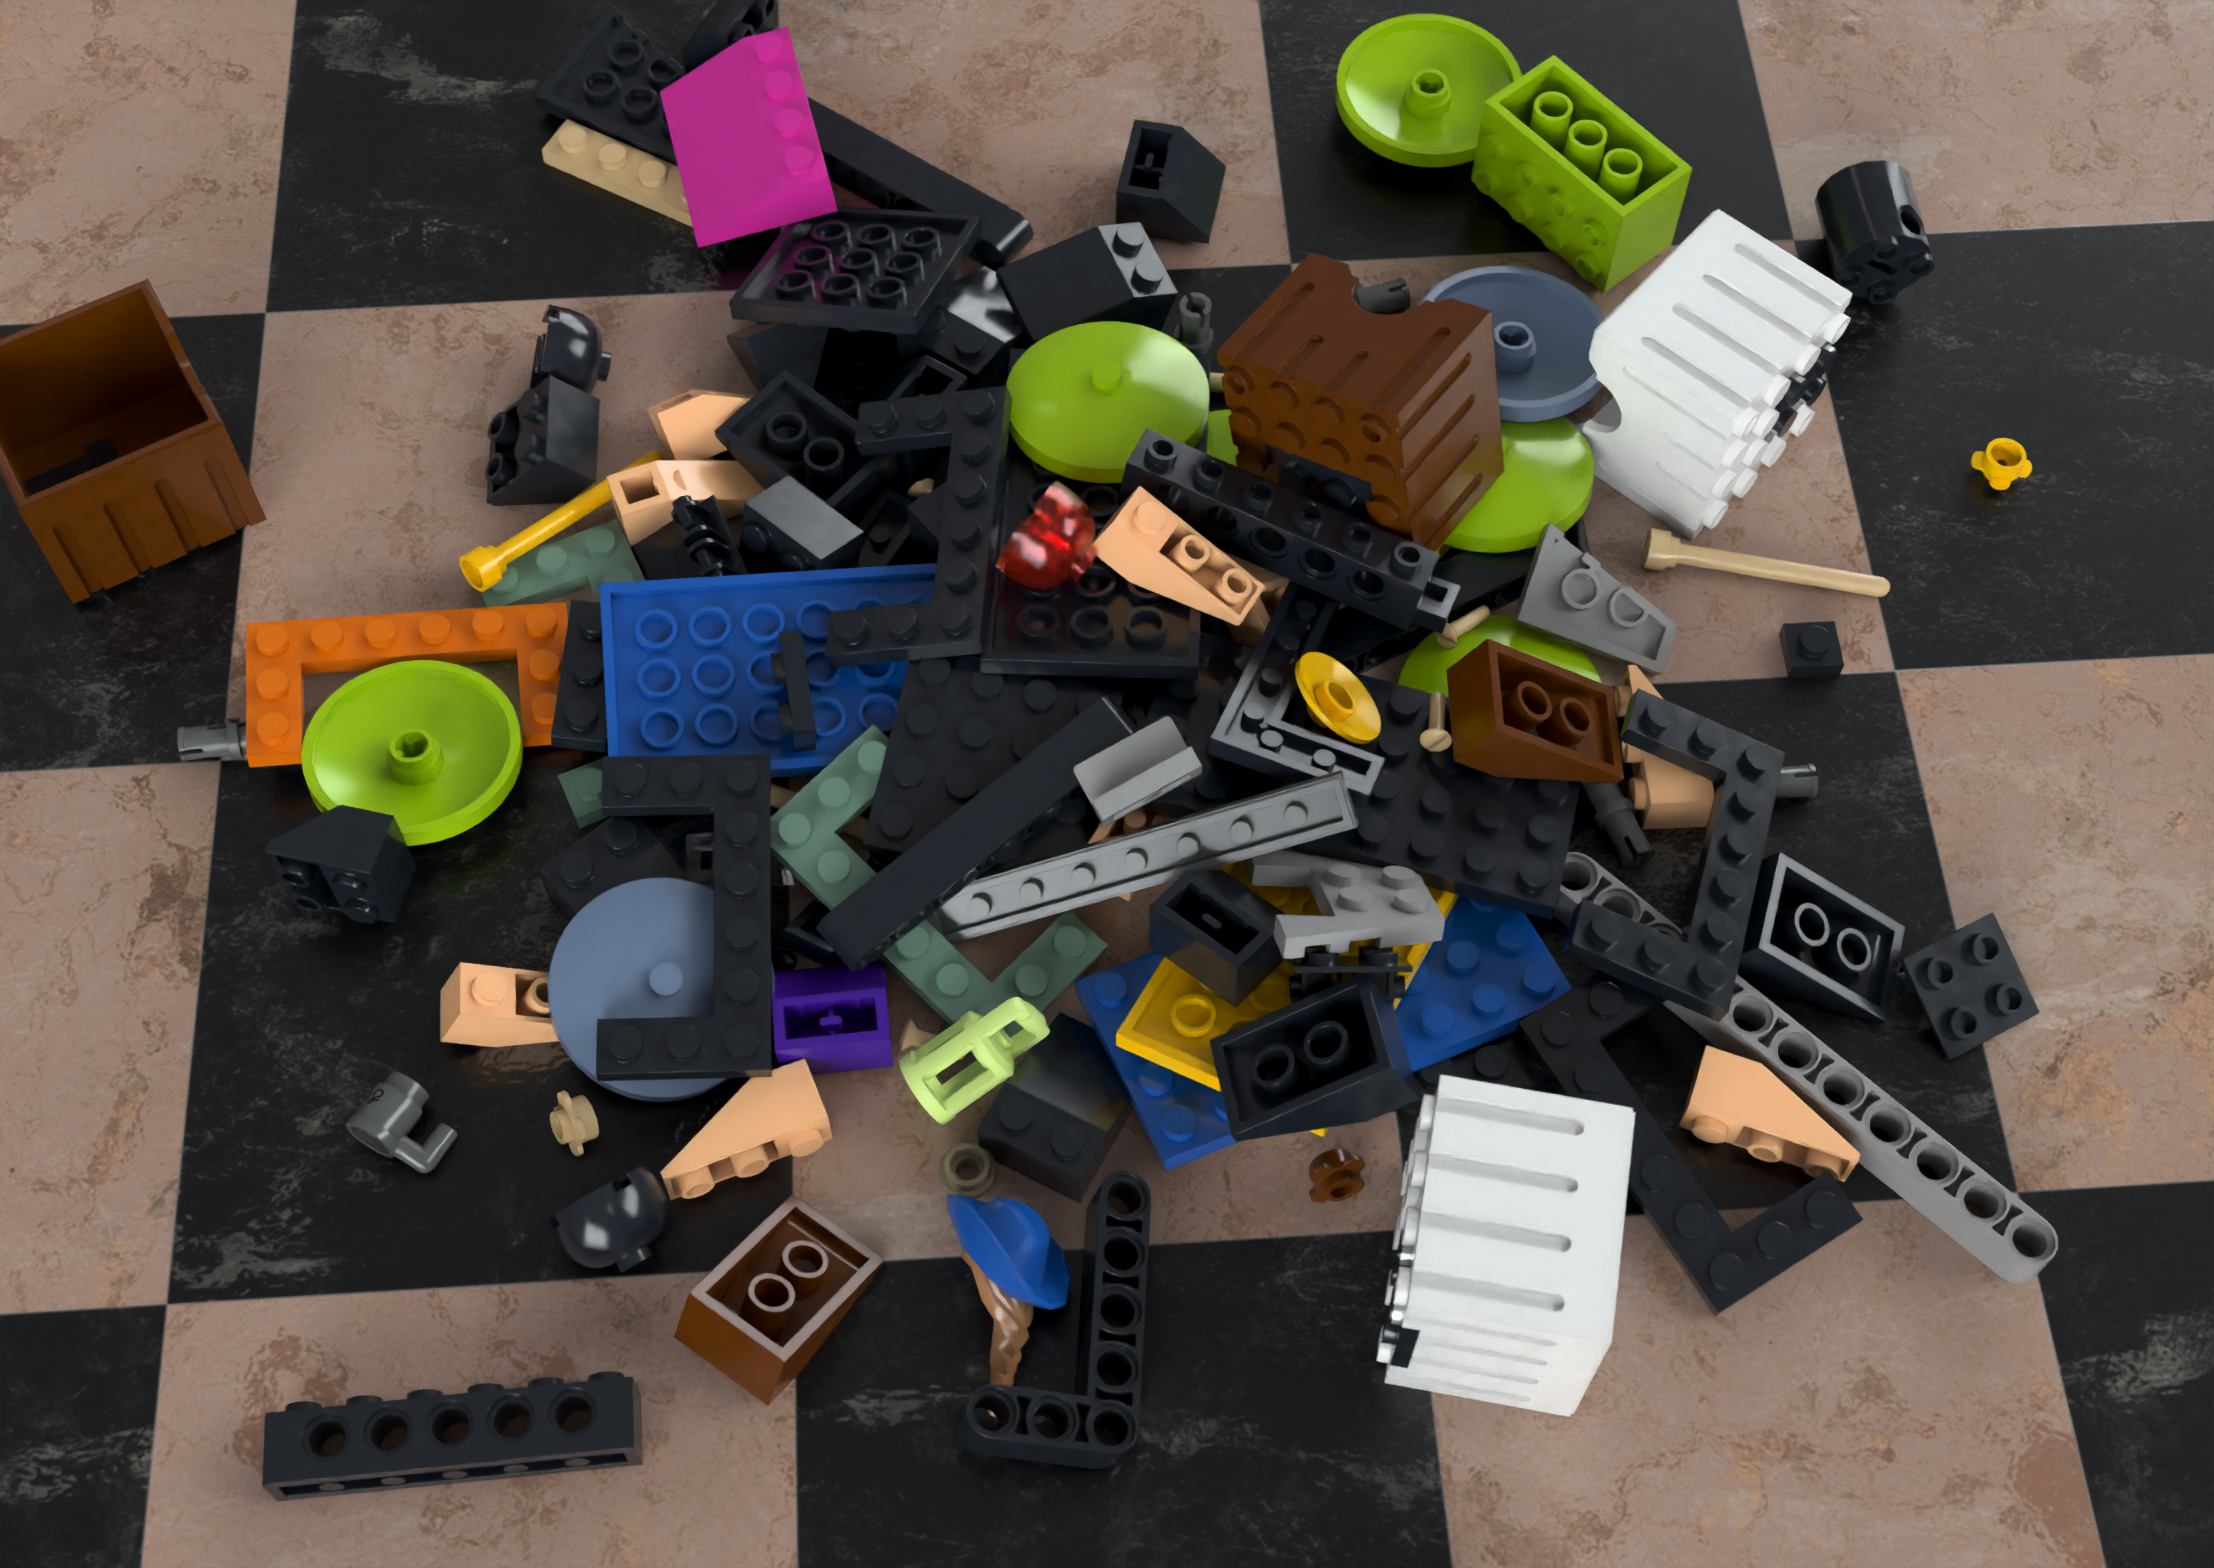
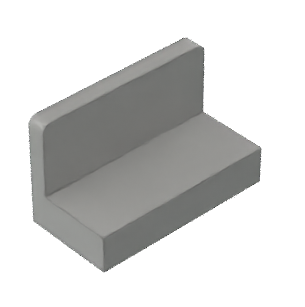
(1137, 770)

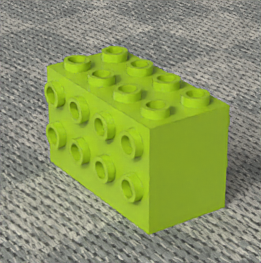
(1579, 173)

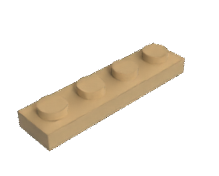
(618, 169)

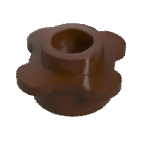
(1335, 1176)

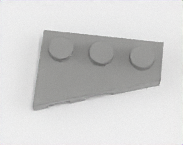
(1588, 608)

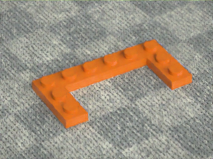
(287, 650)

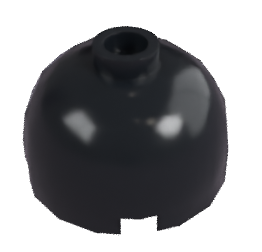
(570, 350)
(613, 1222)

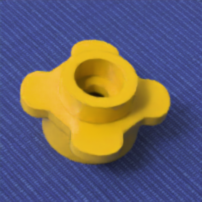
(2010, 456)

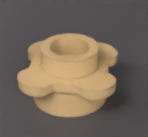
(574, 1121)

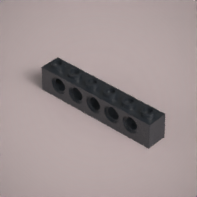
(1283, 529)
(296, 1437)

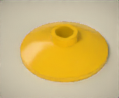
(1337, 698)

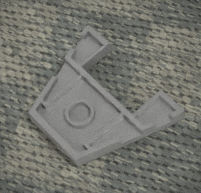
(1353, 900)

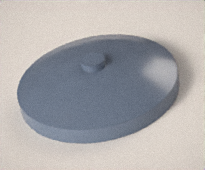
(1538, 335)
(635, 956)

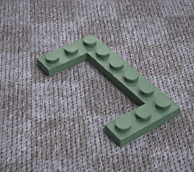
(555, 571)
(809, 847)

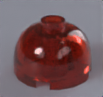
(1051, 542)

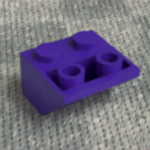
(832, 1018)

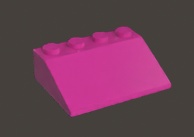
(747, 141)

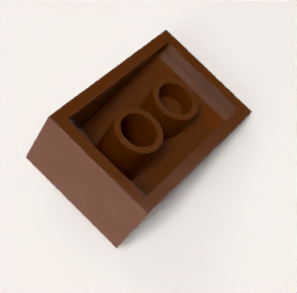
(1531, 718)
(776, 1298)

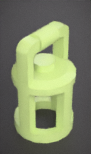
(988, 1044)

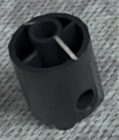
(1873, 230)

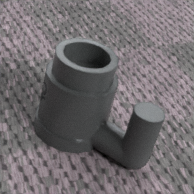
(388, 1118)

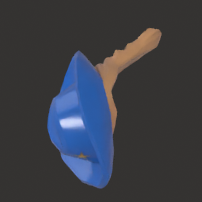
(1014, 1271)

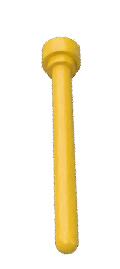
(486, 565)

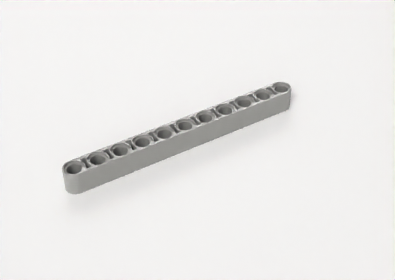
(1865, 1105)

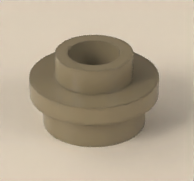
(967, 1155)

